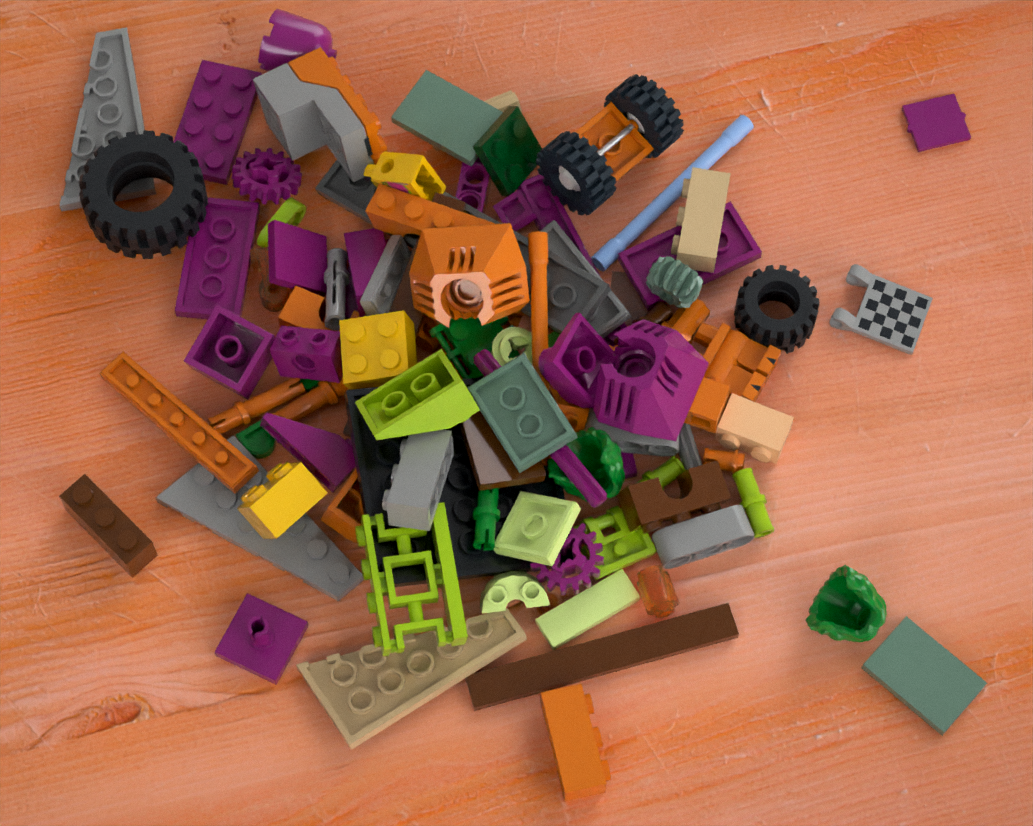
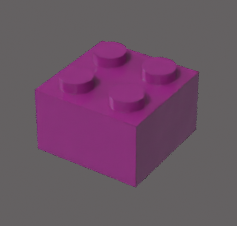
(231, 351)

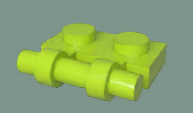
(619, 548)

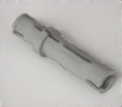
(336, 279)

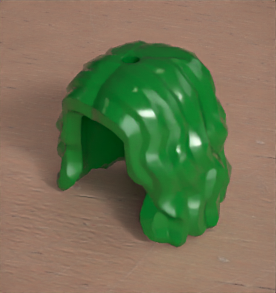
(599, 457)
(847, 607)

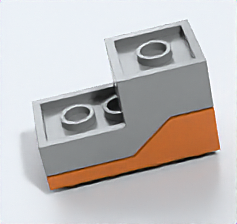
(316, 106)

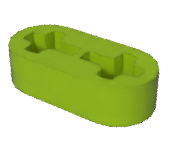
(289, 212)

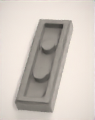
(386, 277)

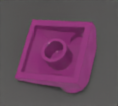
(575, 362)

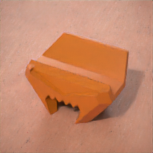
(468, 273)

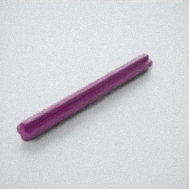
(564, 456)

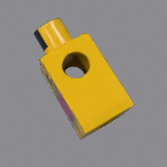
(405, 173)

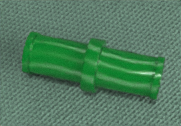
(486, 516)

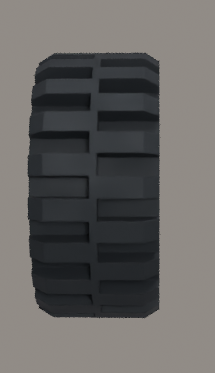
(135, 159)

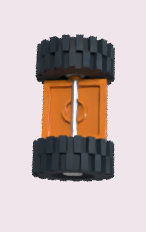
(632, 126)

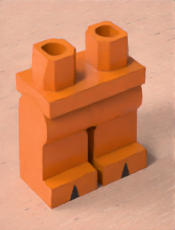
(737, 359)

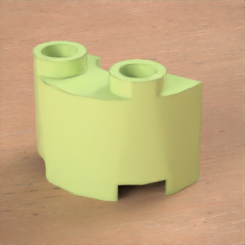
(512, 586)

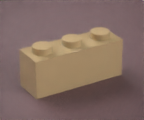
(701, 219)

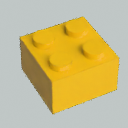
(376, 348)
(281, 499)

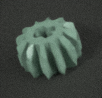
(674, 282)

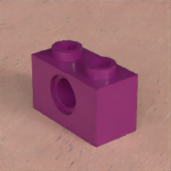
(308, 353)

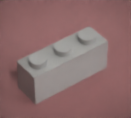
(419, 479)

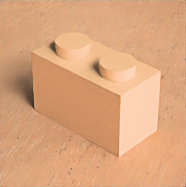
(753, 429)

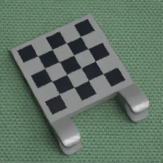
(886, 313)

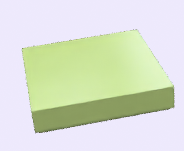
(536, 528)

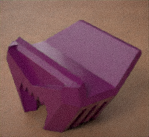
(649, 381)

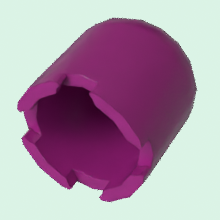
(292, 38)

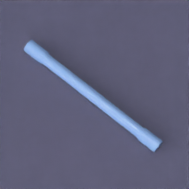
(729, 138)

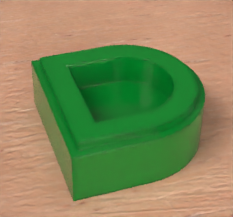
(257, 441)

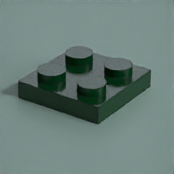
(508, 150)

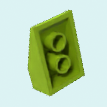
(418, 400)

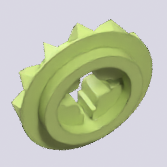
(511, 337)

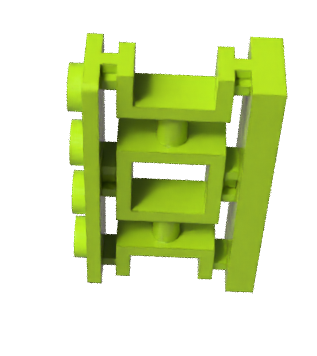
(438, 575)

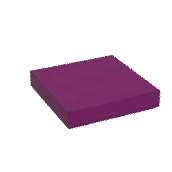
(297, 257)

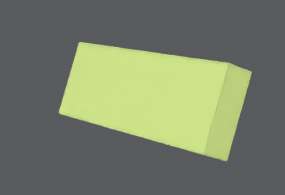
(587, 609)

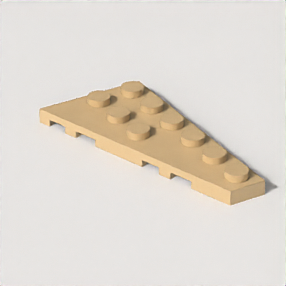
(374, 691)

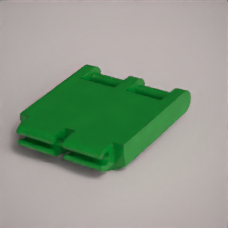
(469, 339)

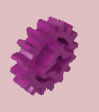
(266, 176)
(578, 565)

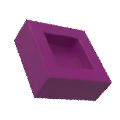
(515, 210)

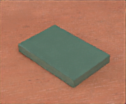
(445, 116)
(522, 413)
(924, 675)

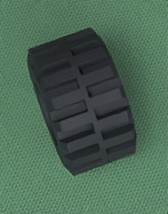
(782, 287)

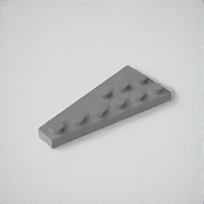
(108, 110)
(299, 550)

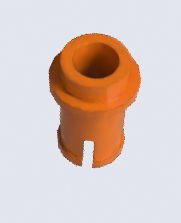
(727, 460)

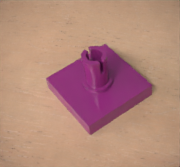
(261, 638)

